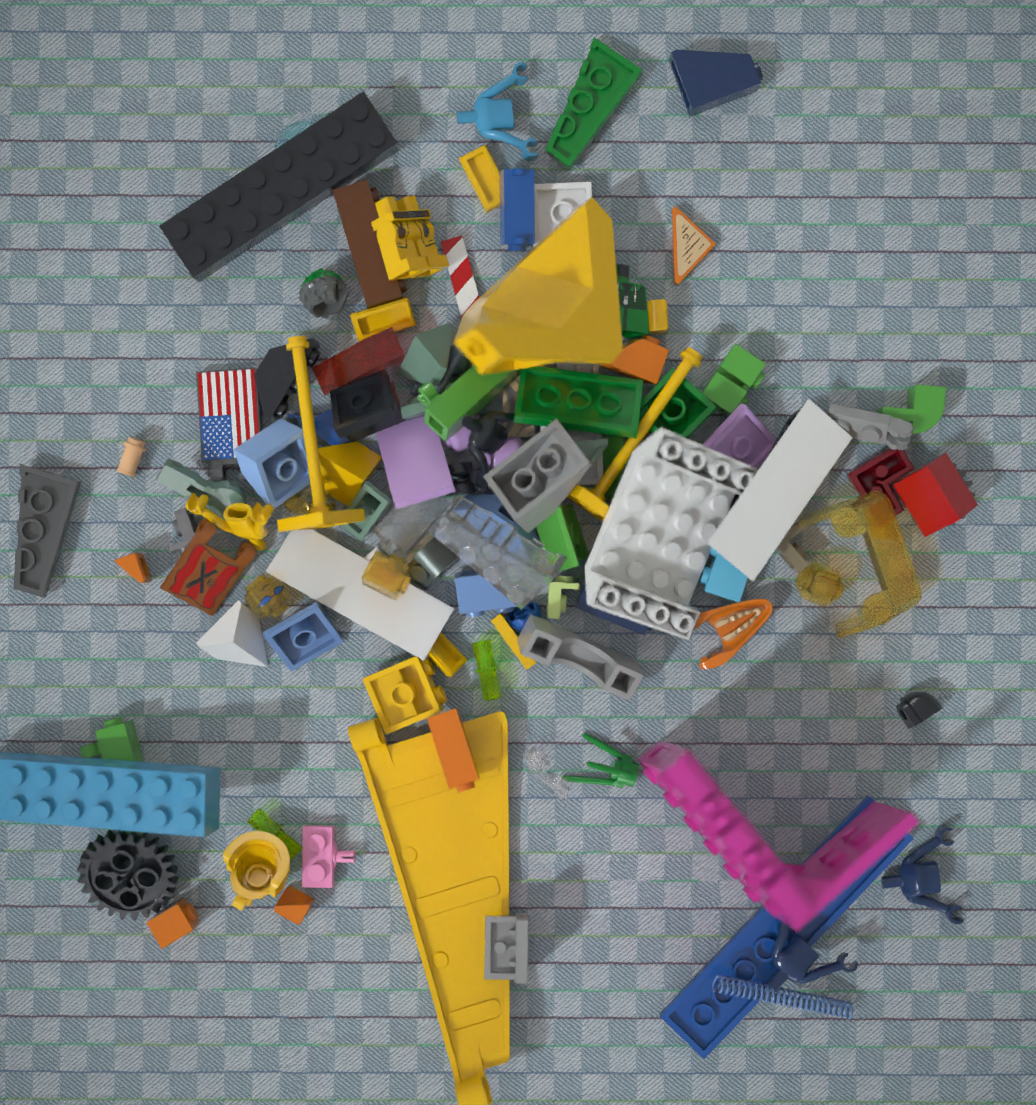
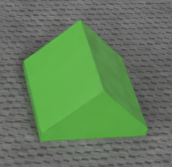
(563, 535)

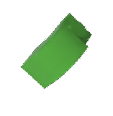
(923, 408)

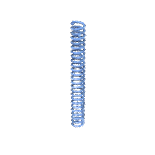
(722, 987)

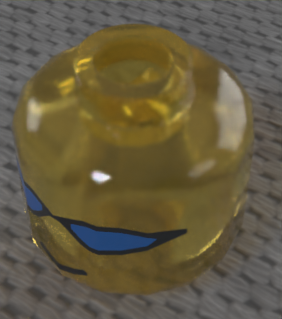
(267, 596)

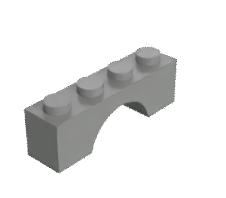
(554, 644)

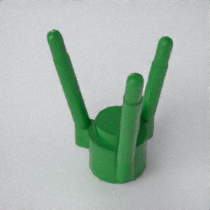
(622, 771)

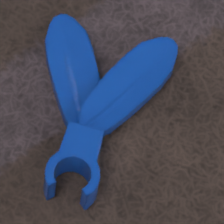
(324, 428)

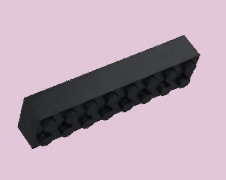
(280, 187)

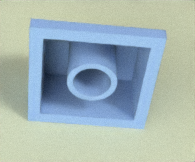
(275, 462)

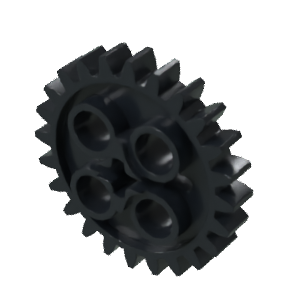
(106, 857)

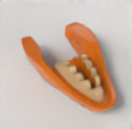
(735, 626)

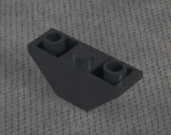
(277, 378)

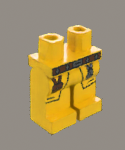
(407, 239)

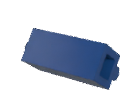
(517, 208)

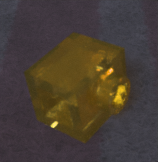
(387, 575)

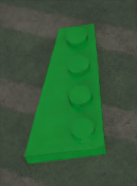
(598, 92)

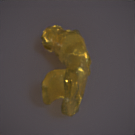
(298, 506)

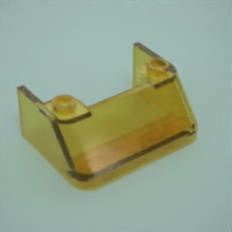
(876, 521)

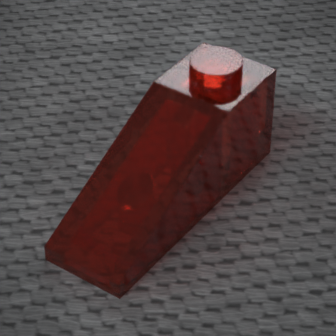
(360, 360)

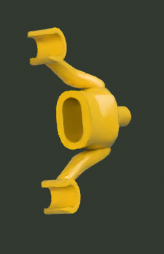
(239, 519)

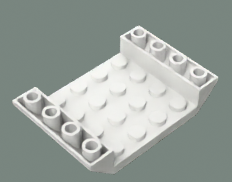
(660, 531)

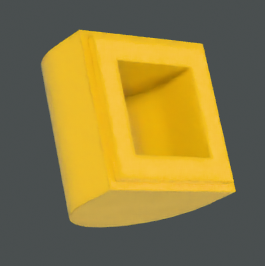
(657, 316)

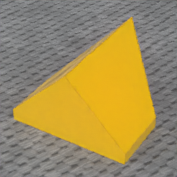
(346, 469)

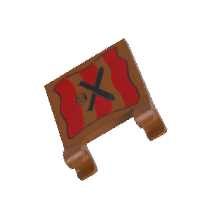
(204, 573)

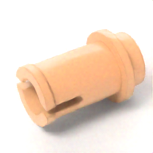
(131, 456)

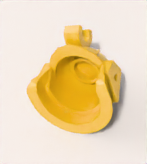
(257, 866)

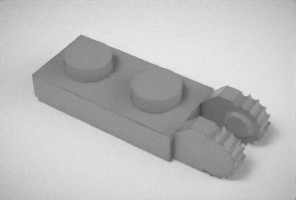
(873, 426)

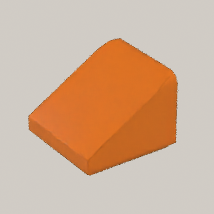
(135, 566)

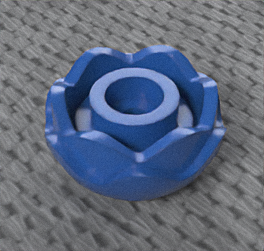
(518, 617)

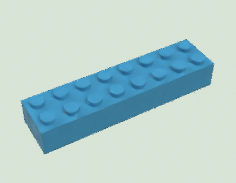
(110, 794)

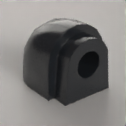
(917, 707)

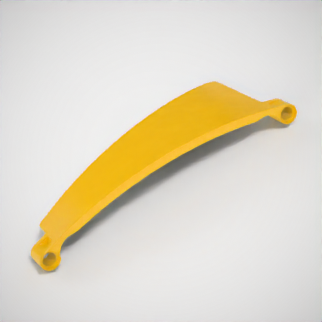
(451, 874)

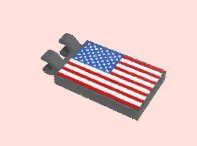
(227, 416)

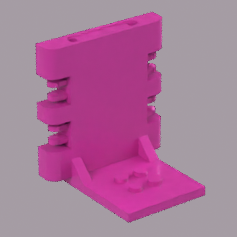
(786, 890)

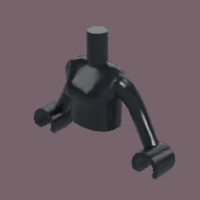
(487, 436)

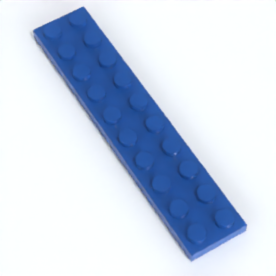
(708, 1017)

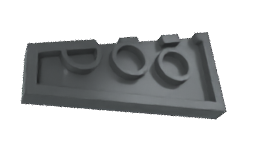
(43, 520)

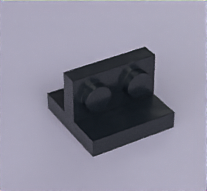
(365, 407)

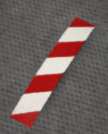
(460, 273)

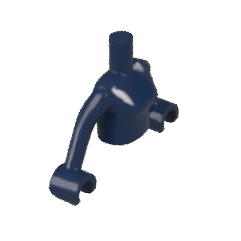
(923, 877)
(796, 959)

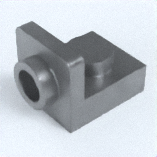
(185, 526)

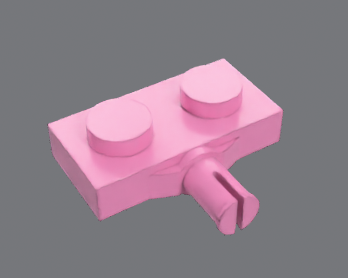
(321, 856)

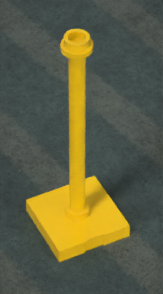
(594, 499)
(320, 513)

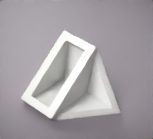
(236, 637)

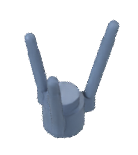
(457, 364)

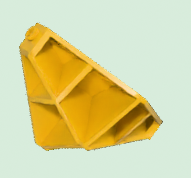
(552, 302)

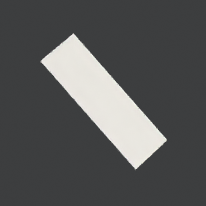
(780, 490)
(335, 579)

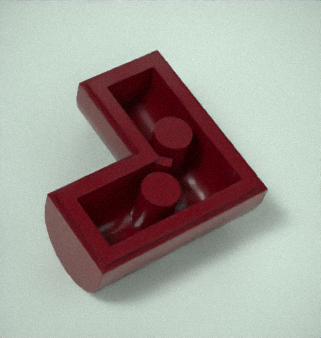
(879, 473)

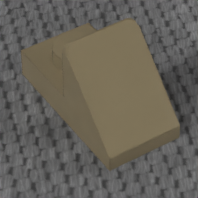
(792, 554)

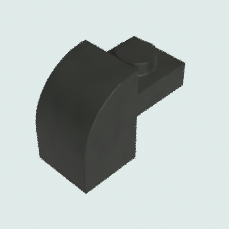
(430, 562)

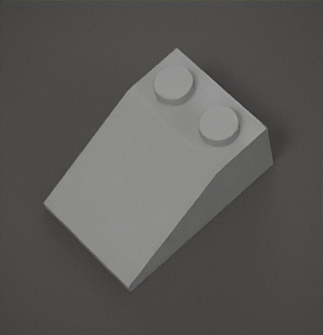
(538, 476)

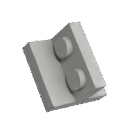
(506, 947)

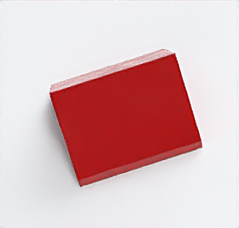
(935, 495)

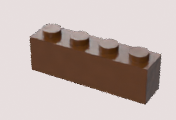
(357, 211)

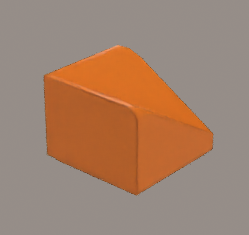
(293, 905)

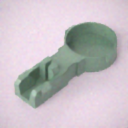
(186, 482)

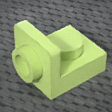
(555, 600)

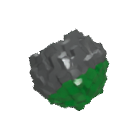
(323, 293)

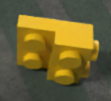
(405, 693)

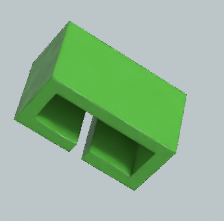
(733, 379)

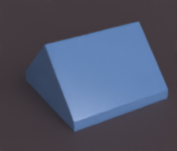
(303, 636)

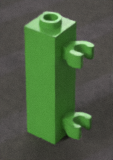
(462, 398)
(115, 742)

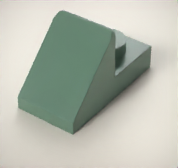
(374, 504)

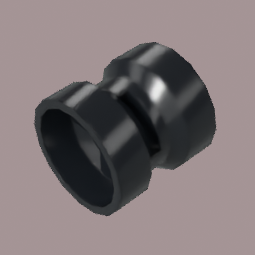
(462, 485)

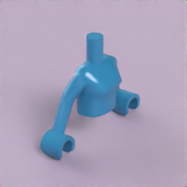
(496, 115)

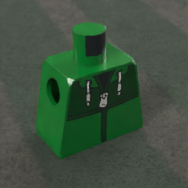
(631, 305)

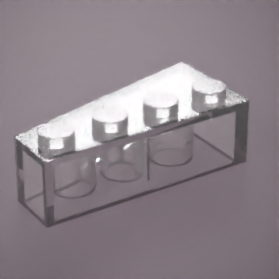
(496, 551)

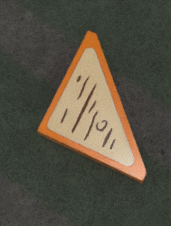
(688, 245)

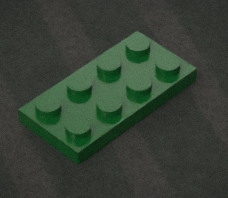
(579, 401)

